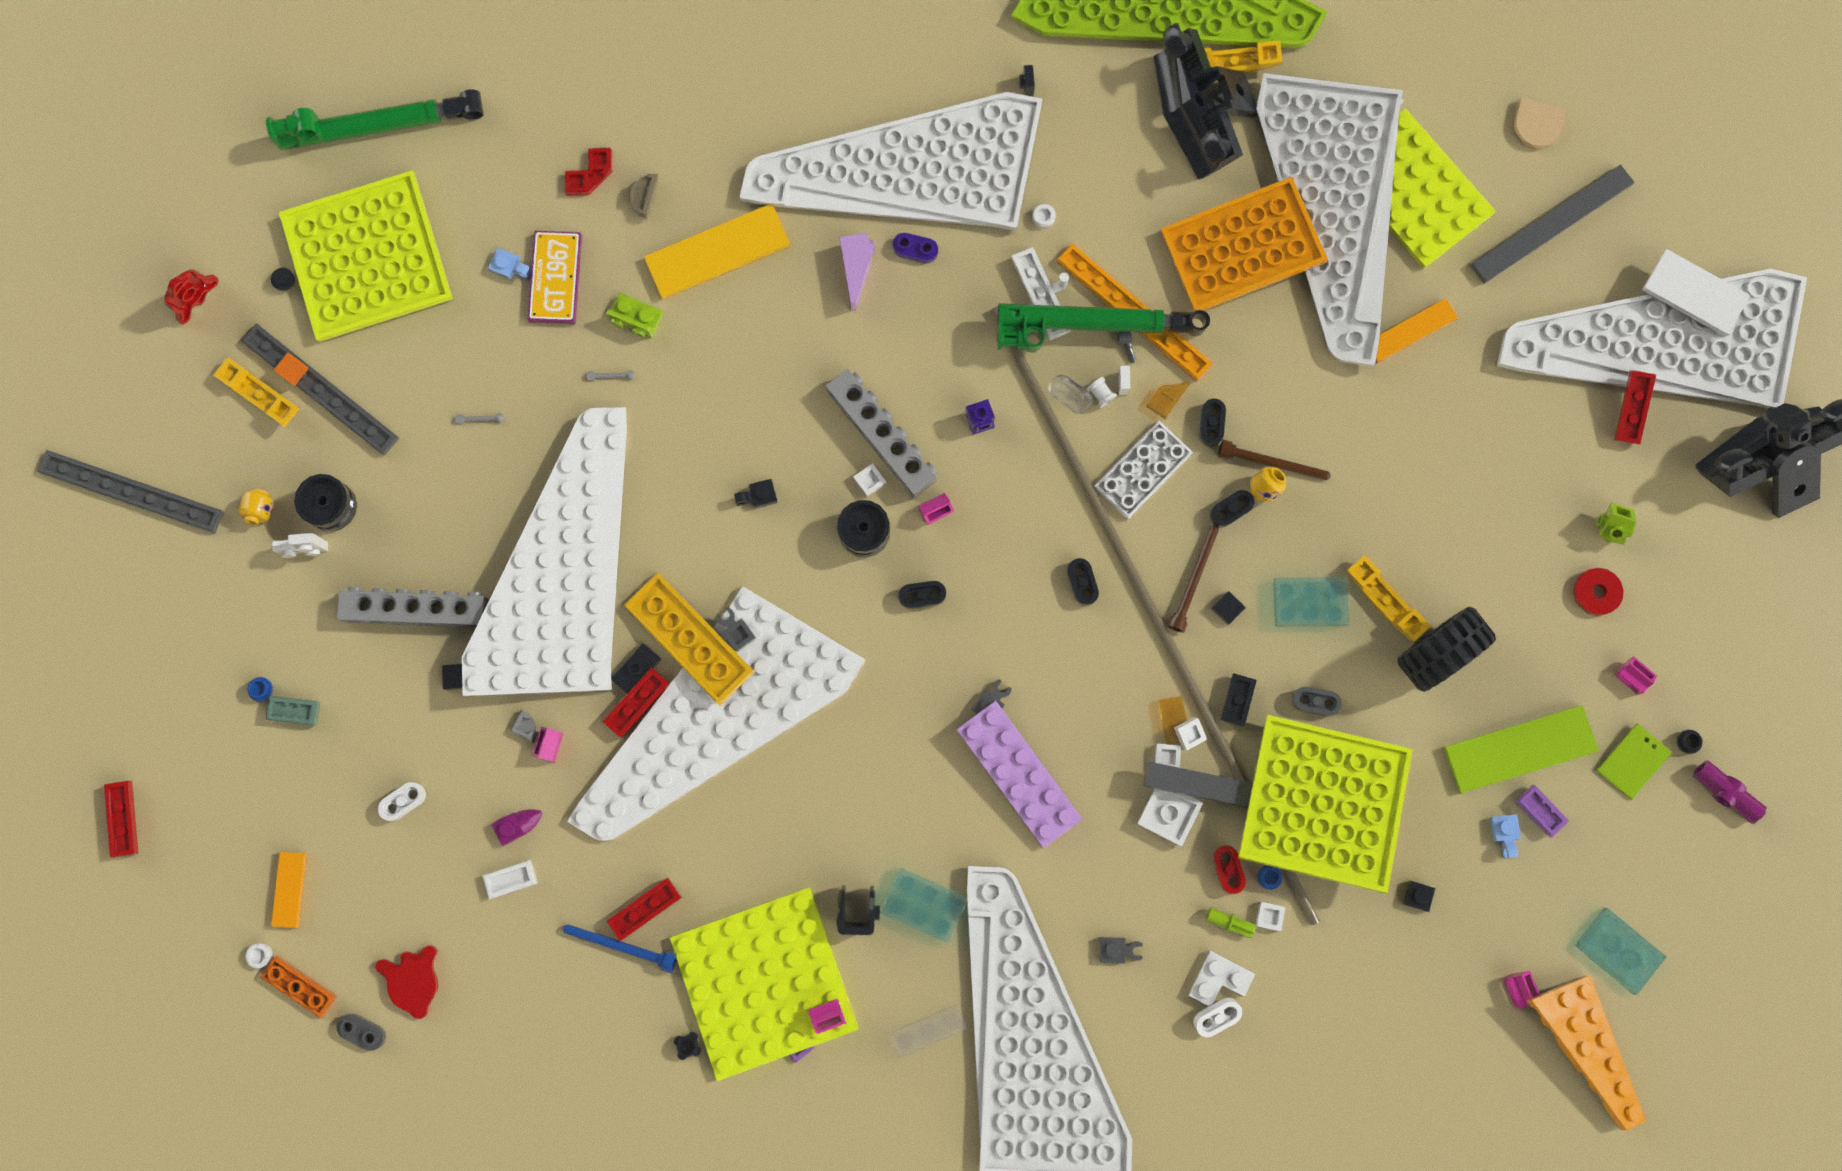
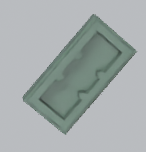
(292, 710)

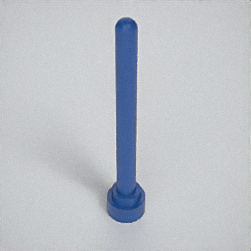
(664, 960)

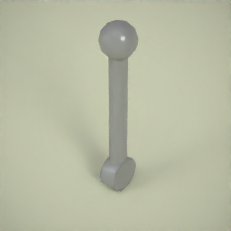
(591, 376)
(460, 419)

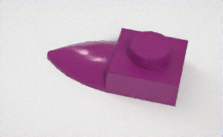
(516, 825)

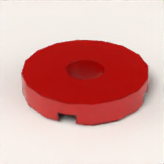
(1608, 582)

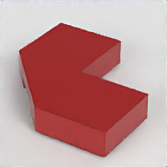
(586, 181)

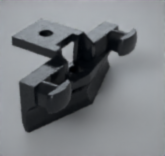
(1182, 77)

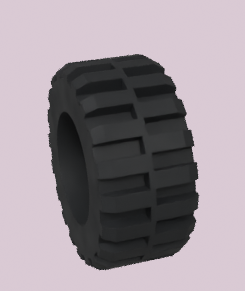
(1446, 649)

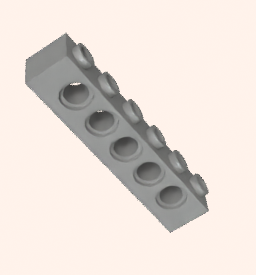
(839, 390)
(351, 610)

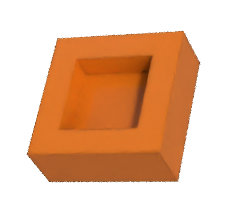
(291, 369)

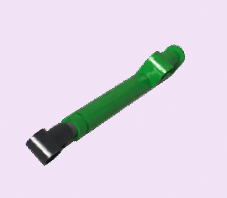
(306, 128)
(1019, 321)

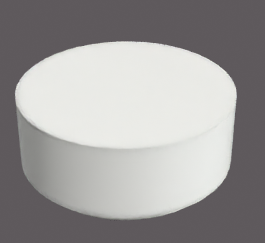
(1043, 216)
(259, 955)

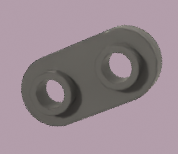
(1316, 701)
(360, 1029)

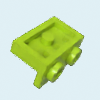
(634, 315)

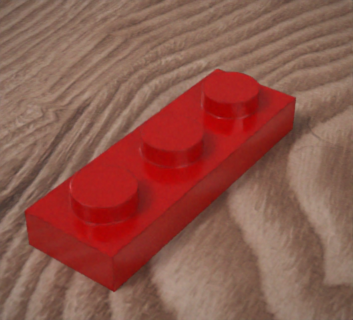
(1635, 407)
(636, 703)
(121, 819)
(644, 909)

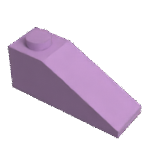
(857, 263)

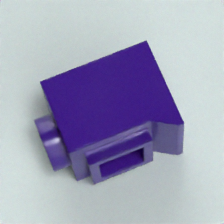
(980, 416)

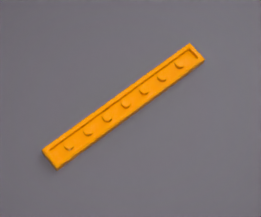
(1117, 296)

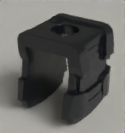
(857, 928)

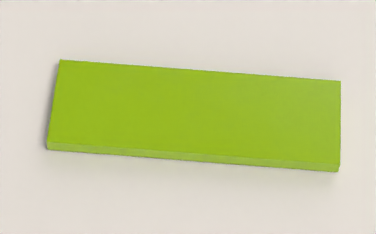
(1521, 749)

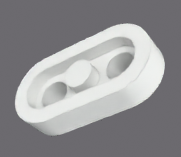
(402, 800)
(1217, 1018)

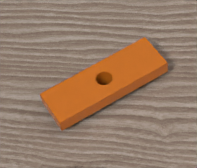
(310, 995)

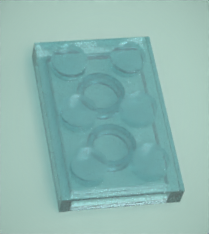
(1311, 601)
(924, 905)
(1620, 951)

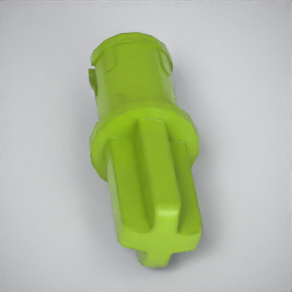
(1230, 922)

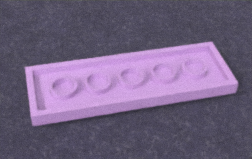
(1019, 774)

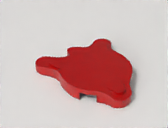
(187, 291)
(411, 982)

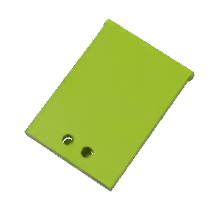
(1634, 761)

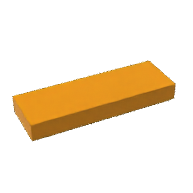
(289, 889)

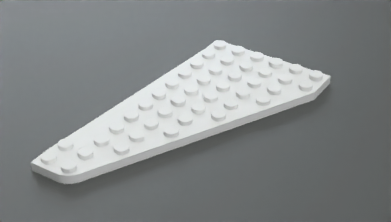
(1342, 159)
(933, 166)
(1654, 338)
(557, 595)
(693, 738)
(1035, 1069)

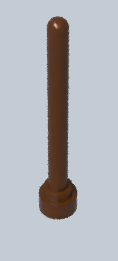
(1229, 450)
(1178, 620)

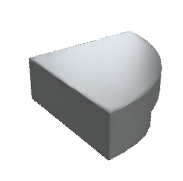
(525, 726)

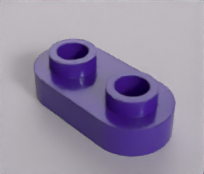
(914, 249)

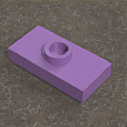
(1542, 811)

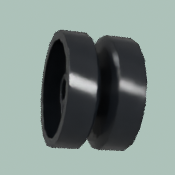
(325, 502)
(863, 514)

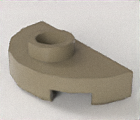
(642, 194)

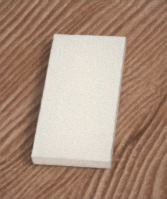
(1696, 292)
(1143, 470)

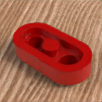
(1231, 868)

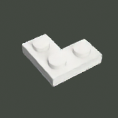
(300, 543)
(1218, 972)

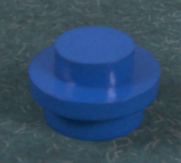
(260, 689)
(1269, 877)

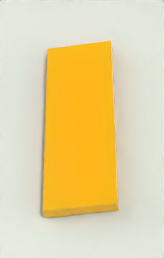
(717, 251)
(689, 638)

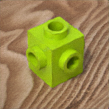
(1616, 523)

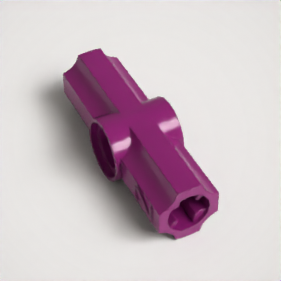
(1729, 792)

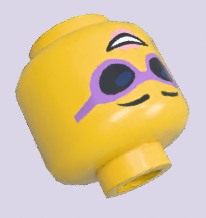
(1268, 484)
(256, 506)

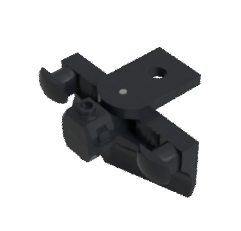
(1778, 446)

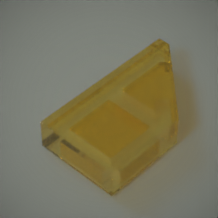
(1167, 398)
(1172, 714)

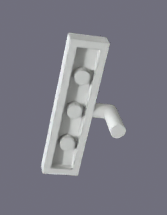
(1038, 285)

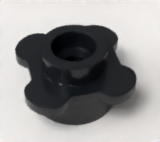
(684, 1052)

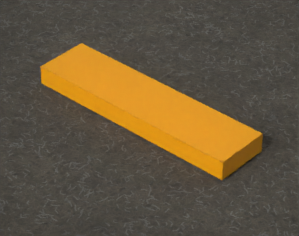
(1414, 329)

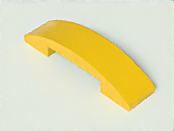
(1247, 59)
(256, 392)
(1386, 600)

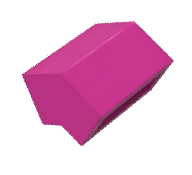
(934, 505)
(1636, 675)
(547, 744)
(1521, 988)
(827, 1016)

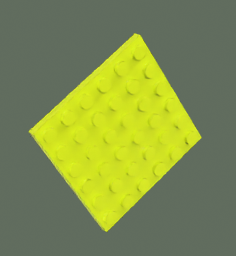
(365, 256)
(1326, 804)
(758, 979)

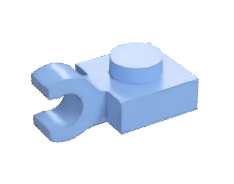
(508, 264)
(1506, 830)

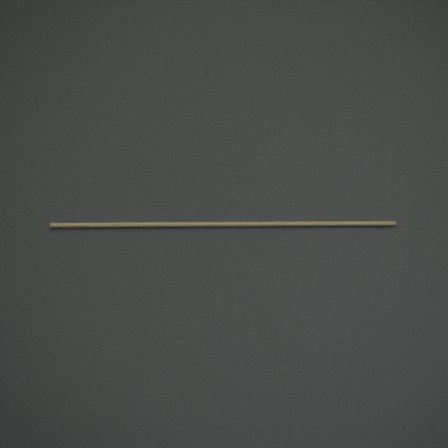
(1146, 599)

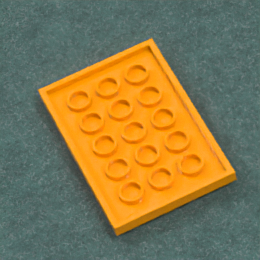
(1244, 245)

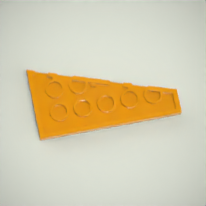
(1586, 1039)

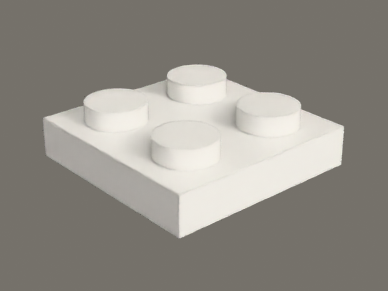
(1170, 815)

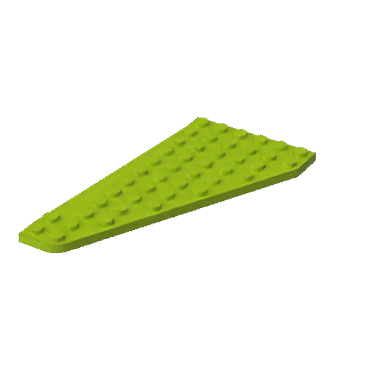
(1216, 21)

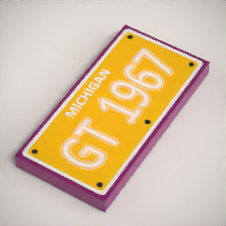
(555, 277)

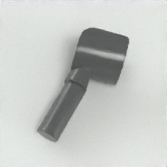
(1126, 338)

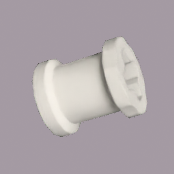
(1101, 392)

